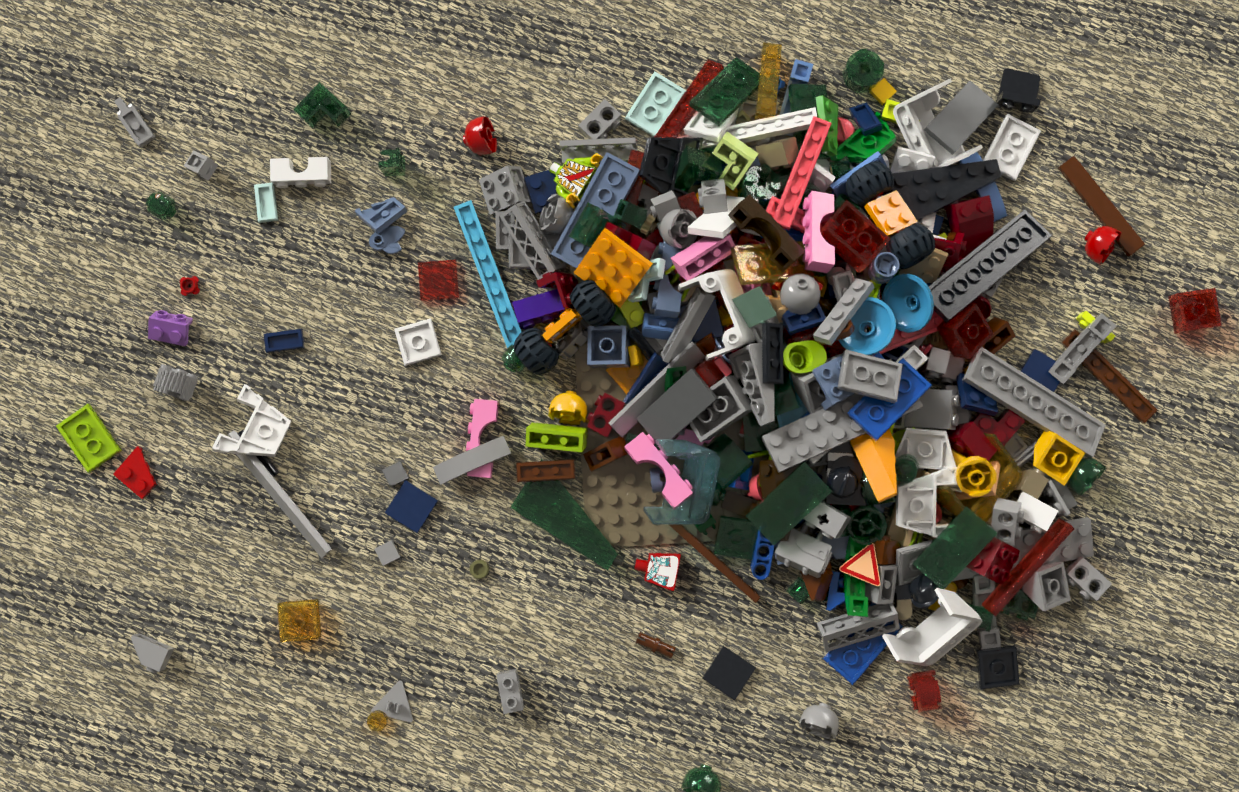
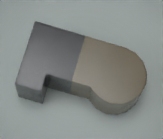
(903, 601)

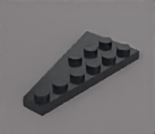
(935, 188)

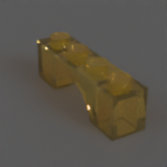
(768, 81)

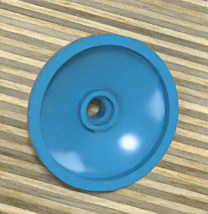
(900, 297)
(880, 319)

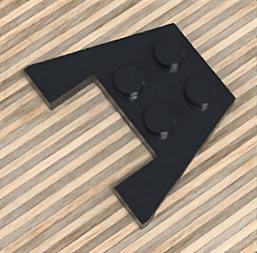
(662, 161)

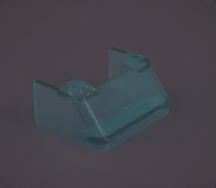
(701, 471)

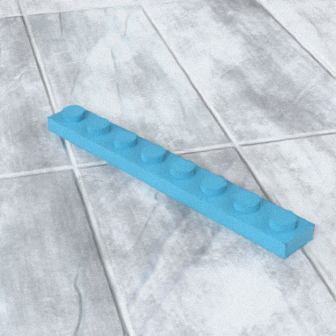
(488, 272)

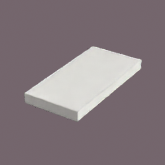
(716, 224)

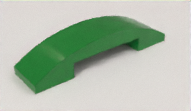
(854, 588)

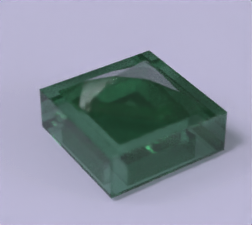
(798, 591)

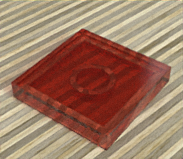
(438, 280)

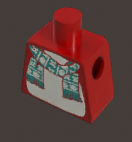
(660, 569)

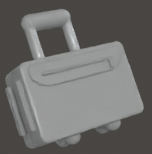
(804, 552)

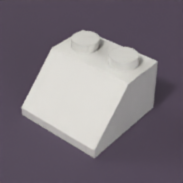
(1036, 513)

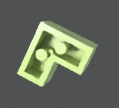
(737, 156)

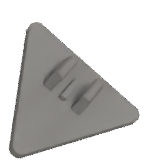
(395, 703)

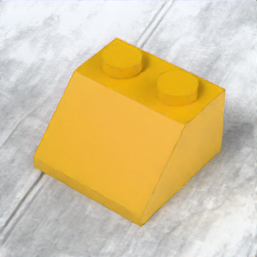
(1056, 456)

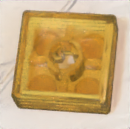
(290, 629)

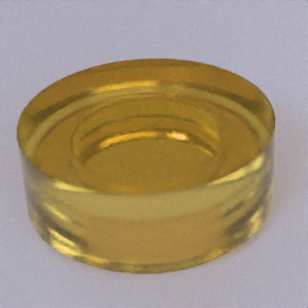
(377, 720)

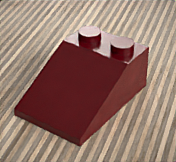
(974, 219)

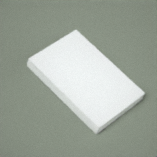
(1012, 146)

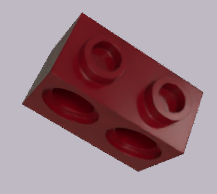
(600, 412)

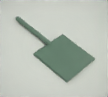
(754, 307)

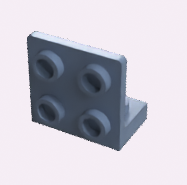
(828, 377)

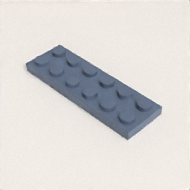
(607, 187)

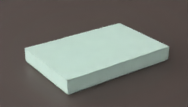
(654, 104)

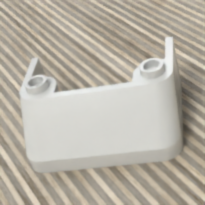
(919, 108)
(730, 288)
(936, 633)

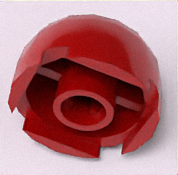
(479, 136)
(1101, 243)

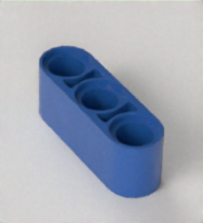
(762, 559)

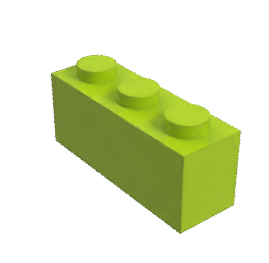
(556, 437)

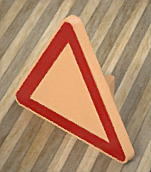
(863, 566)

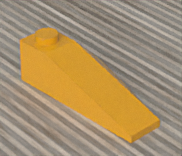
(878, 463)

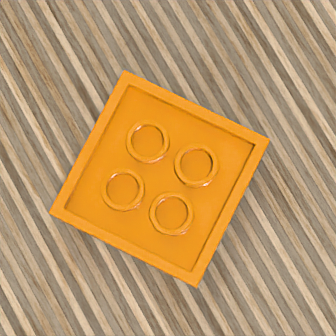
(613, 267)

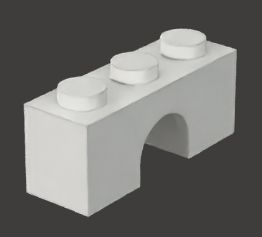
(317, 173)

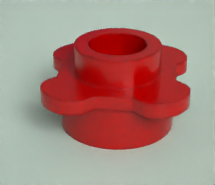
(184, 282)

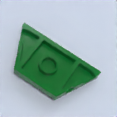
(861, 147)

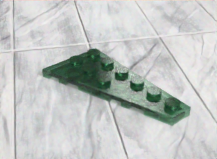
(558, 513)

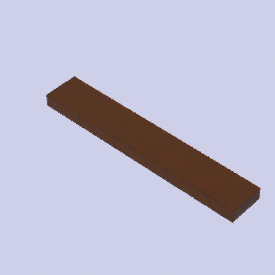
(1100, 204)
(1115, 382)
(712, 558)

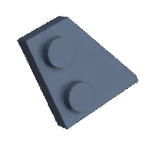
(382, 214)

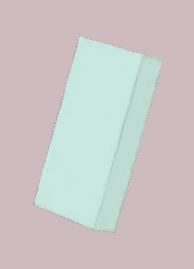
(266, 202)

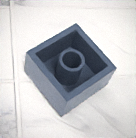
(608, 347)

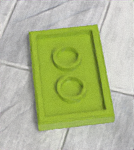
(88, 438)

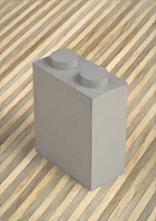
(938, 411)

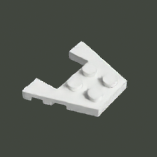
(263, 432)
(929, 448)
(918, 502)

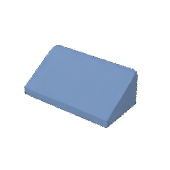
(658, 326)

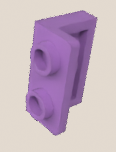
(169, 327)

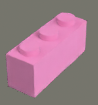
(702, 255)

